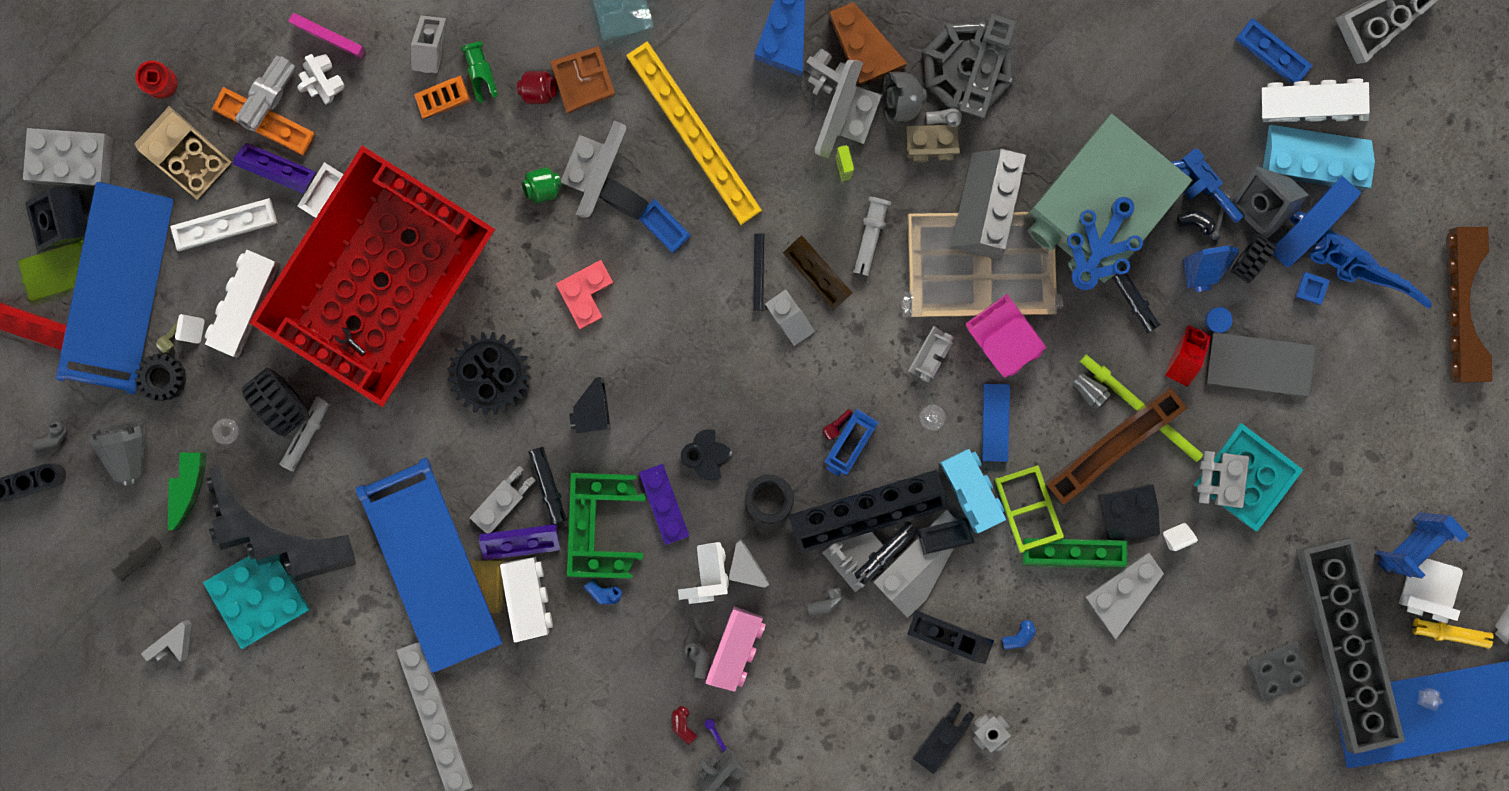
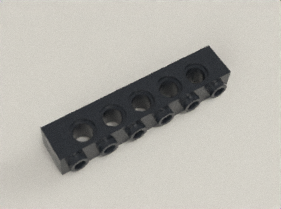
(868, 511)

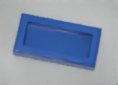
(664, 226)

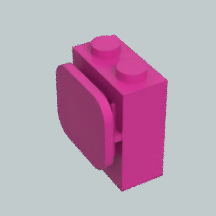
(1006, 336)

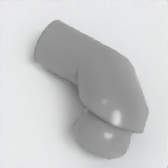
(950, 116)

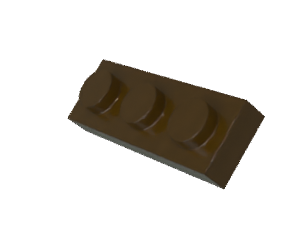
(817, 272)

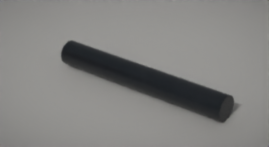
(758, 289)

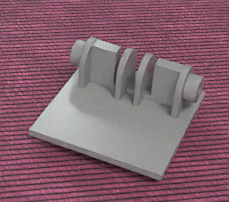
(851, 554)

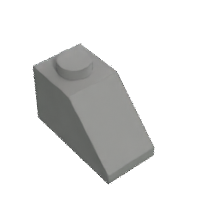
(428, 44)

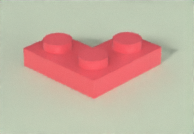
(578, 290)

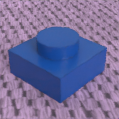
(1312, 288)

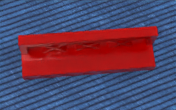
(32, 326)

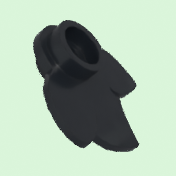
(710, 455)

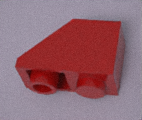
(1188, 356)

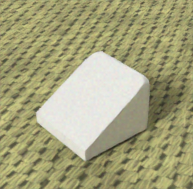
(189, 329)
(1179, 537)

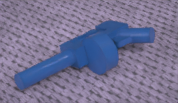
(1206, 181)

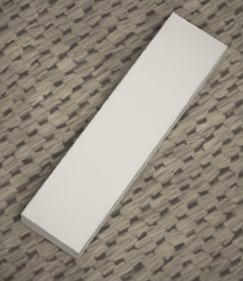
(223, 224)

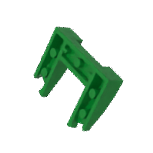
(580, 554)

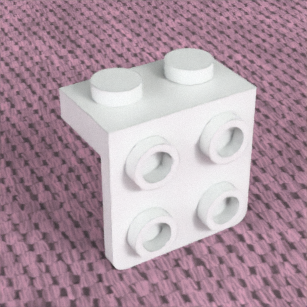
(712, 575)
(1433, 592)

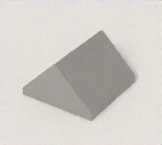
(745, 568)

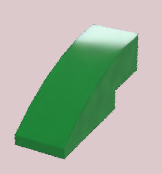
(185, 489)

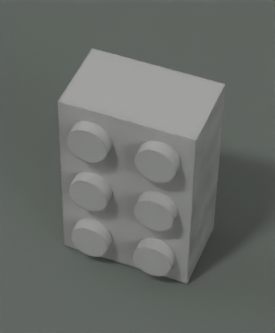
(67, 158)

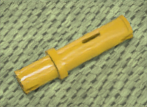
(1441, 632)

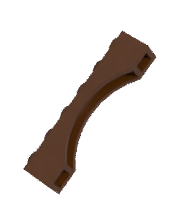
(1470, 358)
(1115, 444)

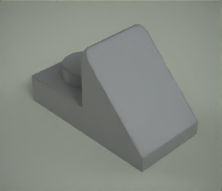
(790, 317)
(175, 639)

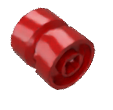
(156, 79)

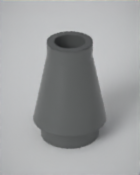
(1092, 391)

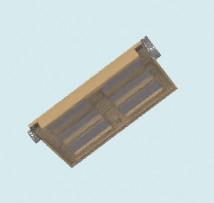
(964, 283)

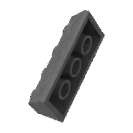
(988, 202)

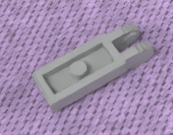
(500, 502)

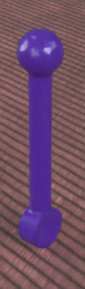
(709, 724)

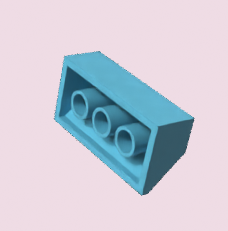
(1319, 157)

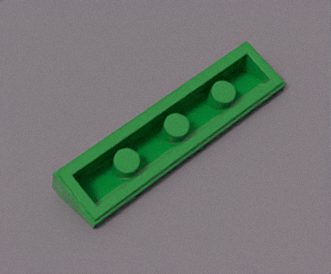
(1077, 554)

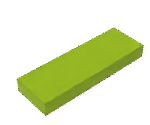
(844, 163)

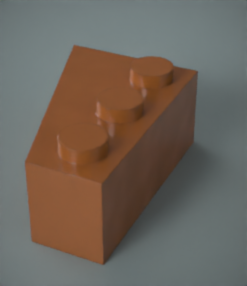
(864, 43)

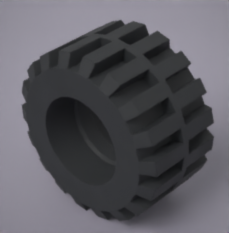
(275, 402)

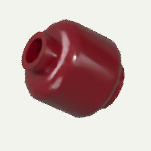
(537, 87)

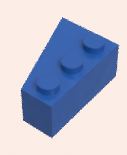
(783, 36)

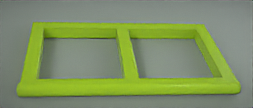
(1010, 514)

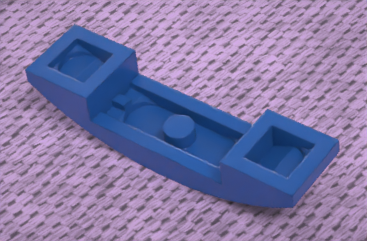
(1316, 221)

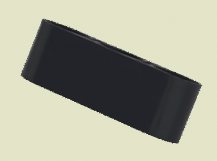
(37, 479)

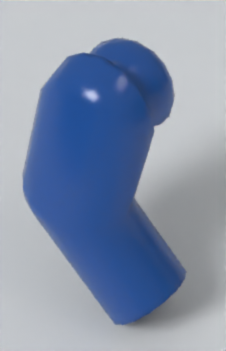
(603, 595)

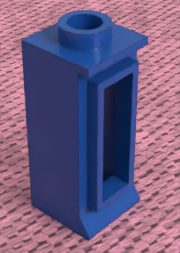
(835, 465)

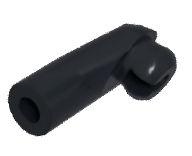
(1198, 218)

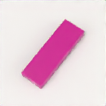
(327, 35)

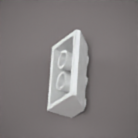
(526, 598)

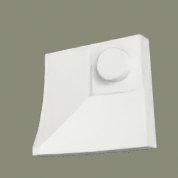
(320, 190)

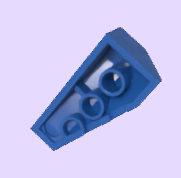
(1208, 266)

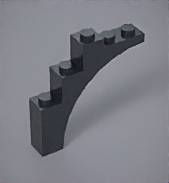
(306, 555)

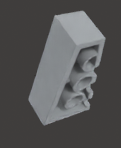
(1376, 23)

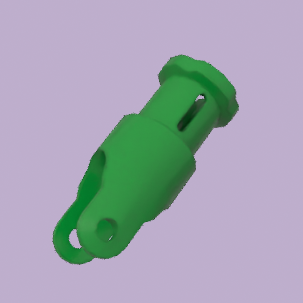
(479, 69)

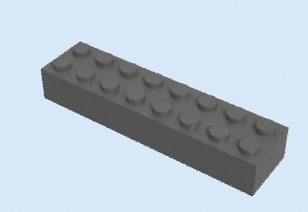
(1350, 645)

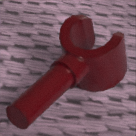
(831, 431)

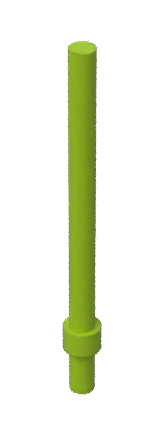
(1102, 375)

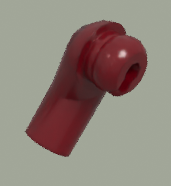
(679, 725)

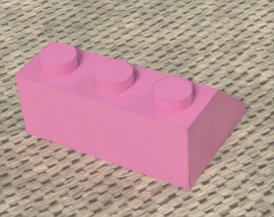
(735, 649)

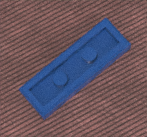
(1273, 52)
(995, 422)

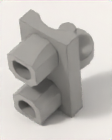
(821, 75)

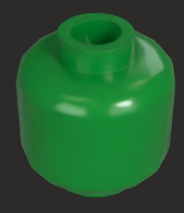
(541, 185)

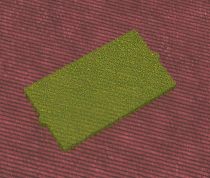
(51, 271)

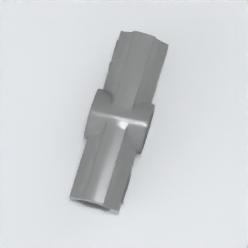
(265, 93)

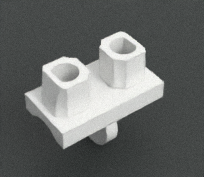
(315, 68)

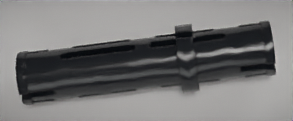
(1136, 301)
(547, 485)
(879, 559)

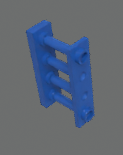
(1430, 534)

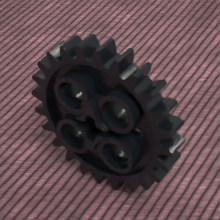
(471, 388)

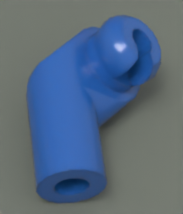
(1022, 638)

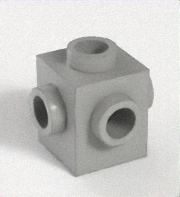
(984, 725)

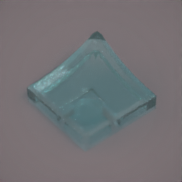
(622, 17)

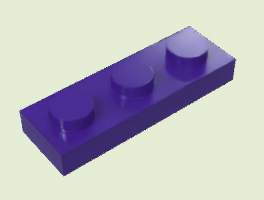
(274, 168)
(664, 504)
(519, 542)

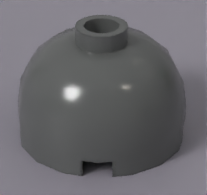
(903, 96)

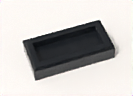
(945, 536)

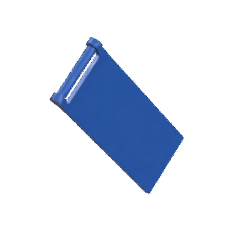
(115, 285)
(430, 568)
(1471, 714)

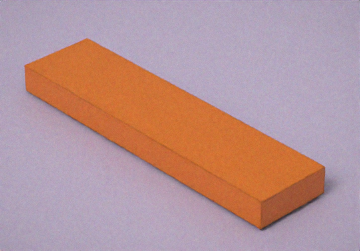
(273, 125)

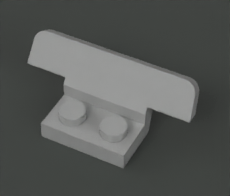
(849, 111)
(590, 166)

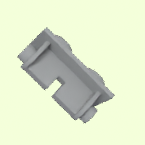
(926, 362)

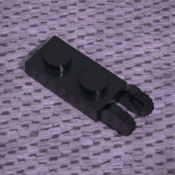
(942, 740)

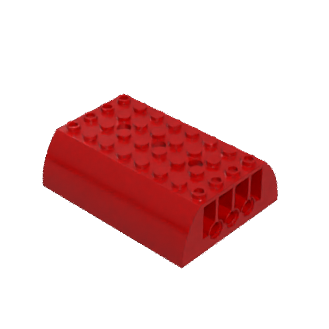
(337, 268)

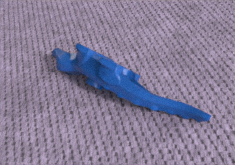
(1355, 263)

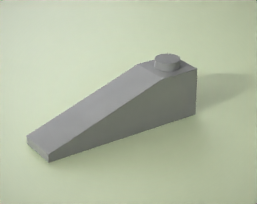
(913, 575)

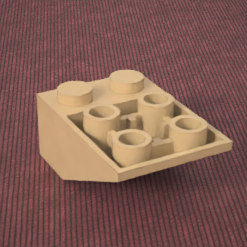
(182, 153)

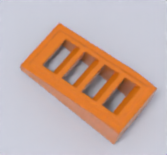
(446, 85)

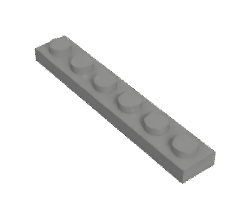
(434, 718)

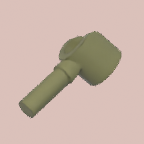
(164, 343)

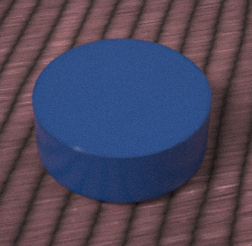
(1218, 320)

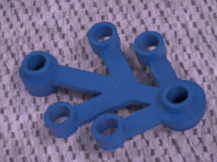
(1100, 247)

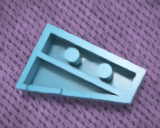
(973, 490)

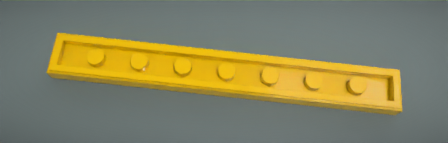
(694, 133)

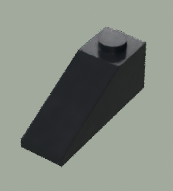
(950, 637)

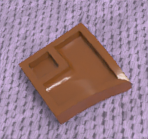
(582, 79)

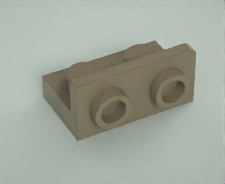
(932, 142)

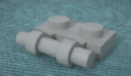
(1231, 479)

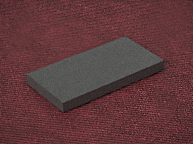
(1260, 364)

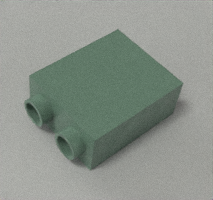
(1106, 168)

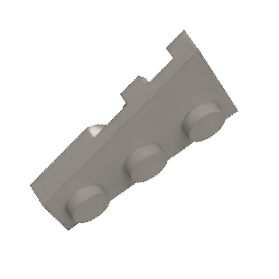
(1124, 593)

